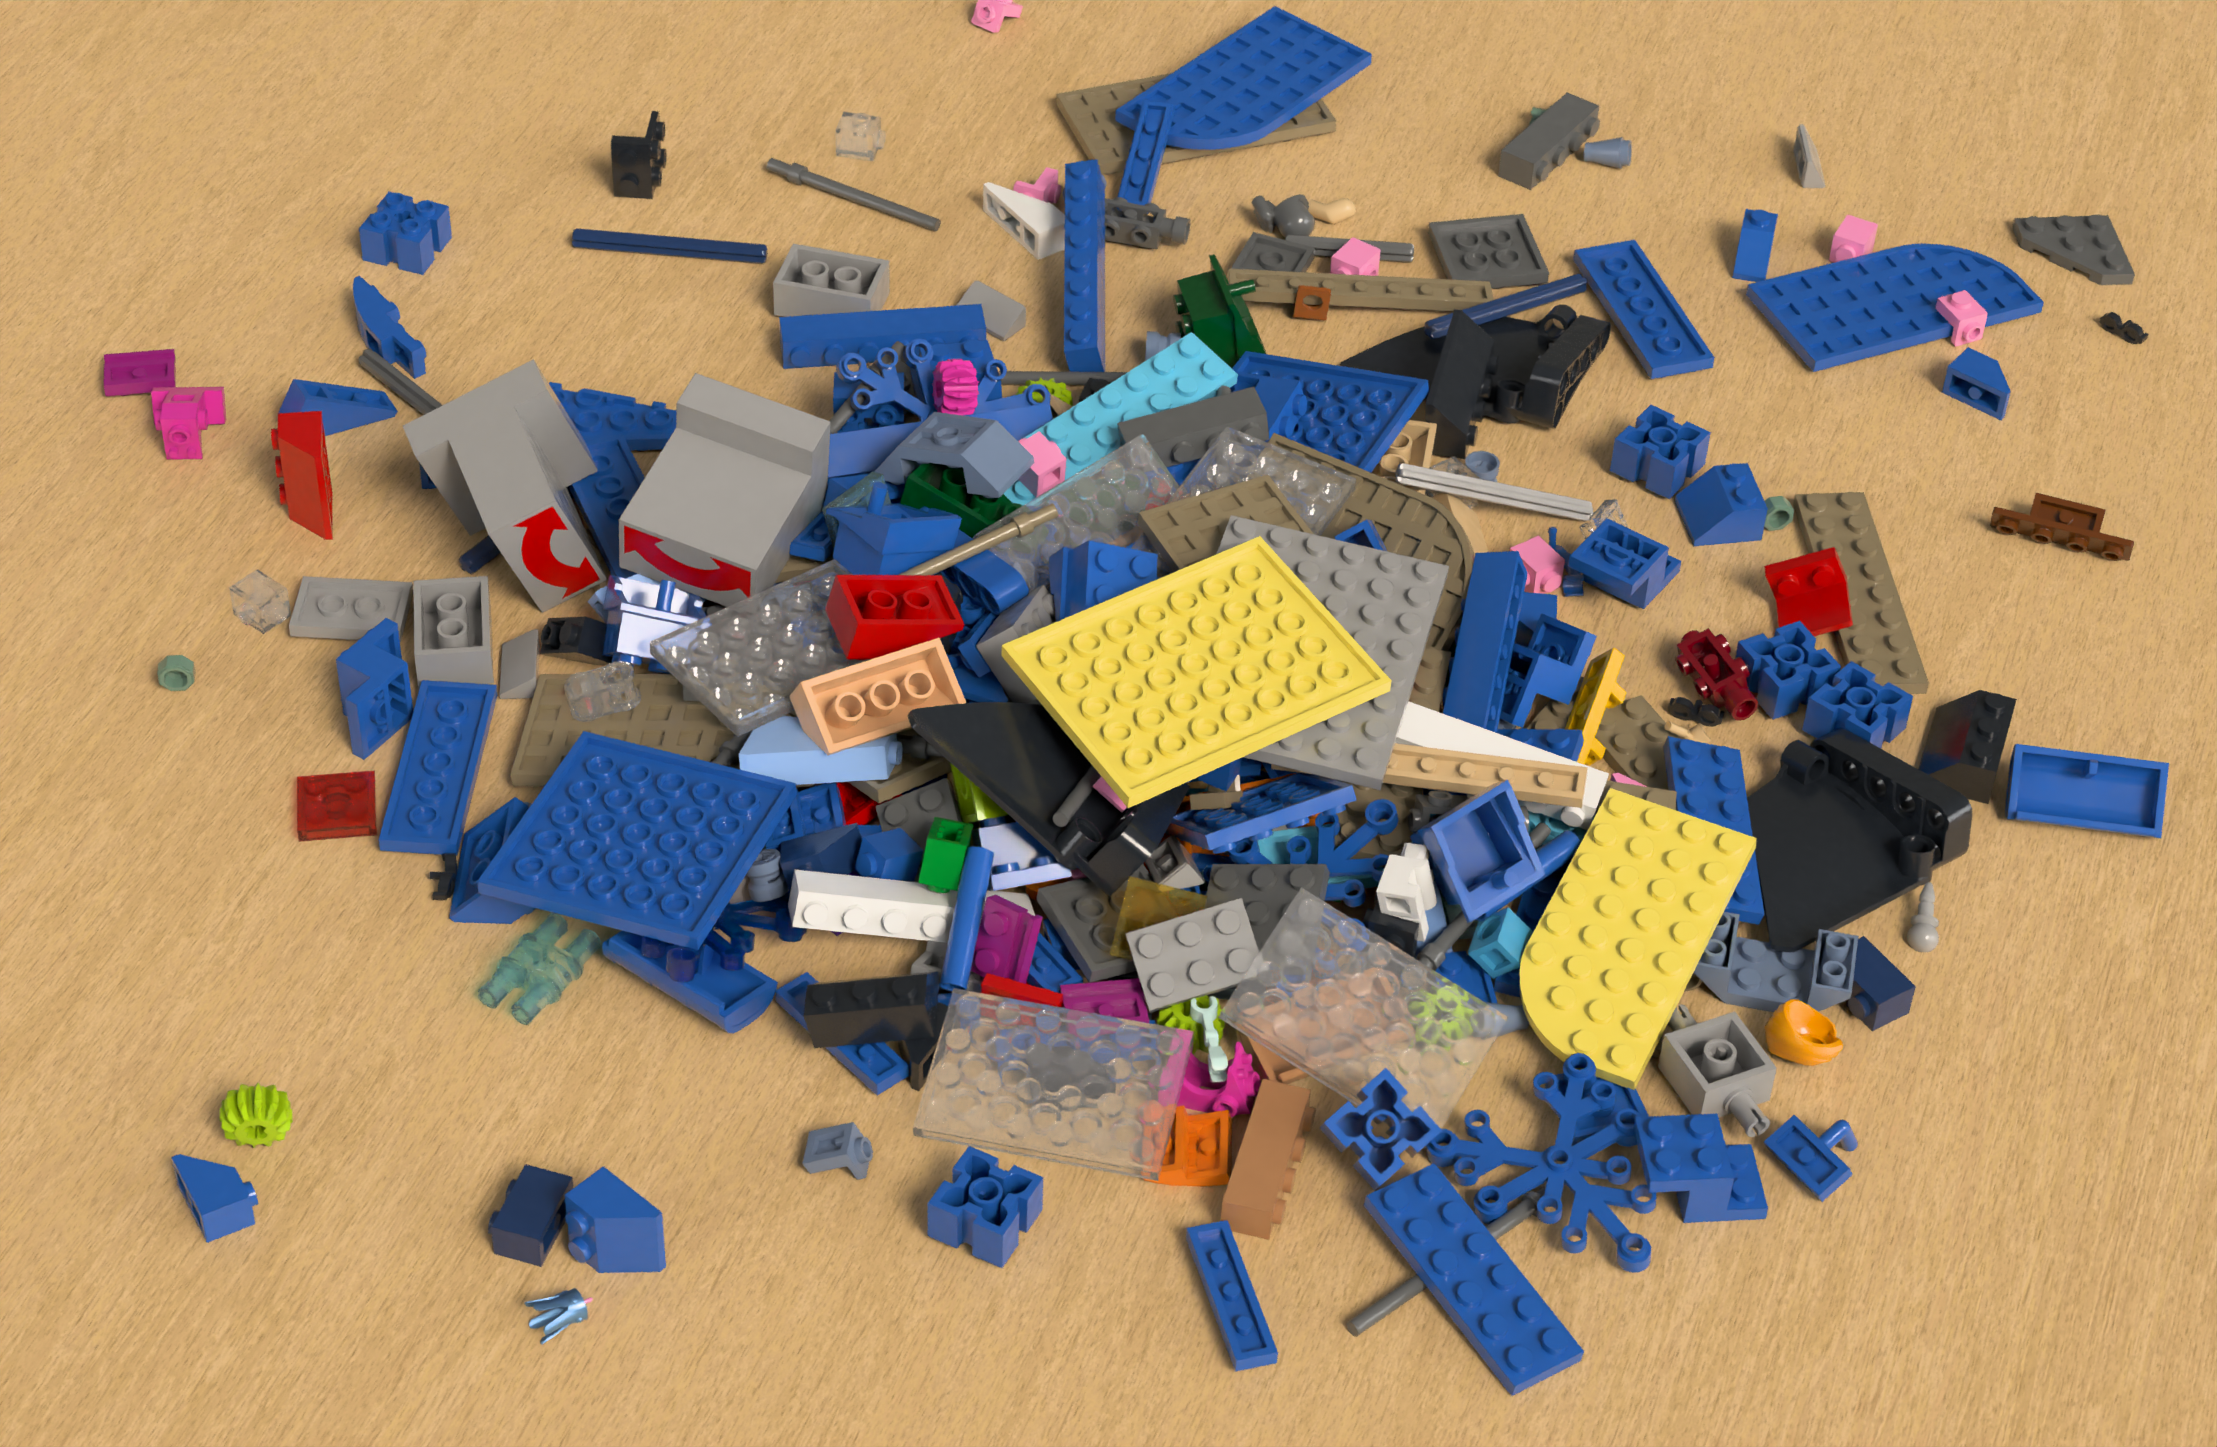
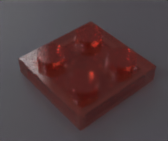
(336, 806)

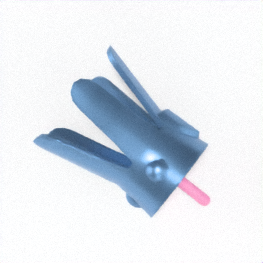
(563, 1309)

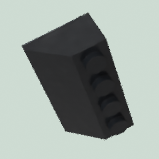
(1460, 386)

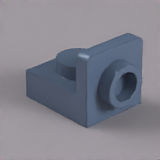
(838, 1148)

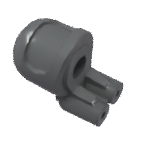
(1289, 216)

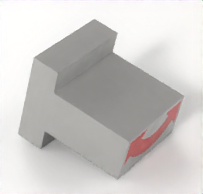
(506, 468)
(726, 493)

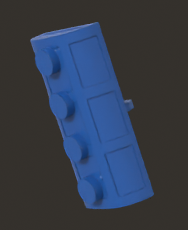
(2086, 790)
(717, 994)

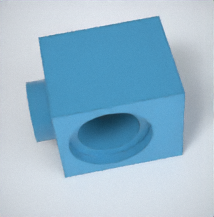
(1500, 942)

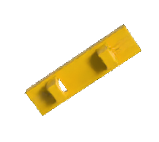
(1596, 694)

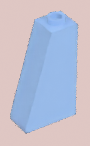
(788, 754)

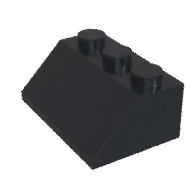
(1968, 743)
(872, 1009)

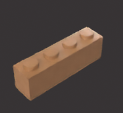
(1266, 1159)

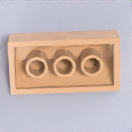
(874, 696)

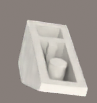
(1027, 219)

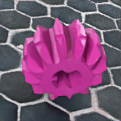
(955, 387)

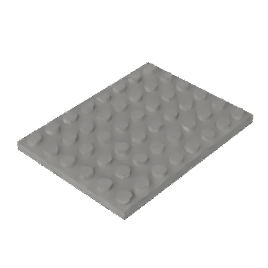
(1388, 610)

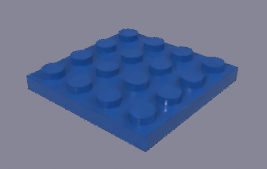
(1261, 809)

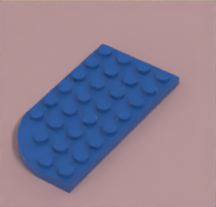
(1251, 82)
(1885, 301)

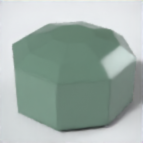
(1779, 513)
(176, 672)

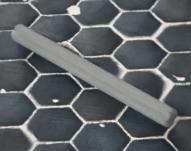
(1493, 492)

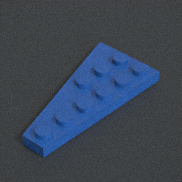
(610, 414)

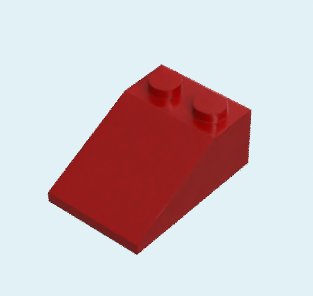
(890, 613)

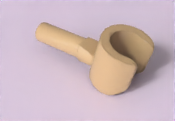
(1697, 733)

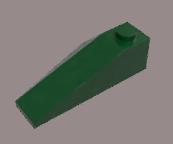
(946, 490)

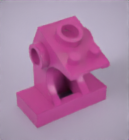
(182, 416)
(1233, 1095)

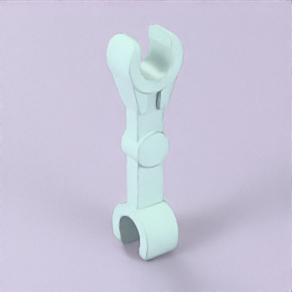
(1216, 1058)

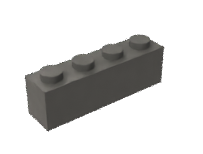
(1549, 141)
(1191, 429)

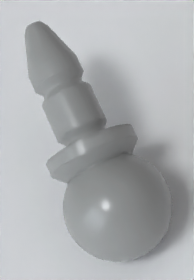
(1923, 933)

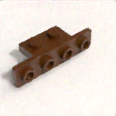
(2065, 524)

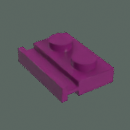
(139, 371)
(1005, 940)
(1109, 998)

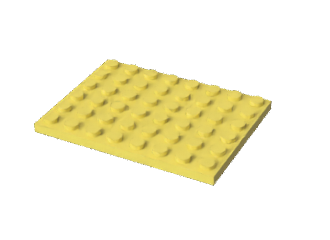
(1194, 670)

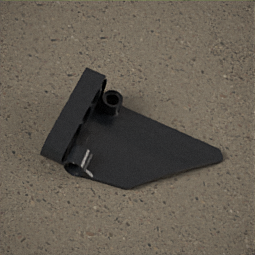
(1535, 369)
(1030, 770)
(1847, 834)

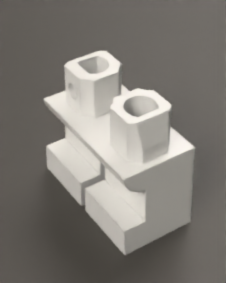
(1408, 887)

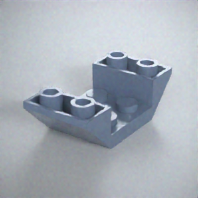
(981, 446)
(1761, 978)

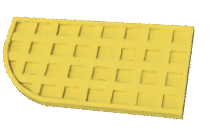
(1627, 932)

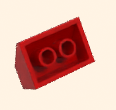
(305, 470)

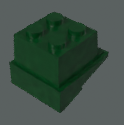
(1217, 313)

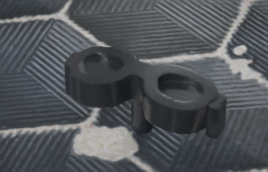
(2128, 331)
(1705, 714)
(446, 879)

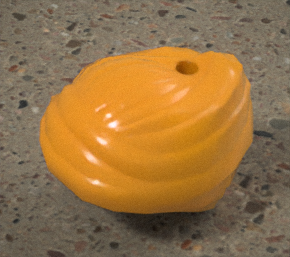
(1801, 1034)

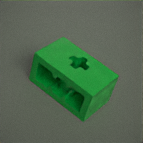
(945, 854)

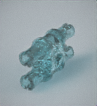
(539, 968)

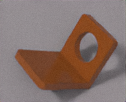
(1315, 311)

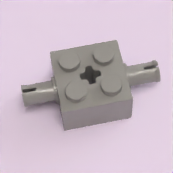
(1718, 1068)

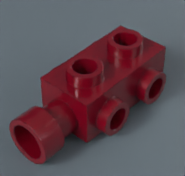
(1722, 678)

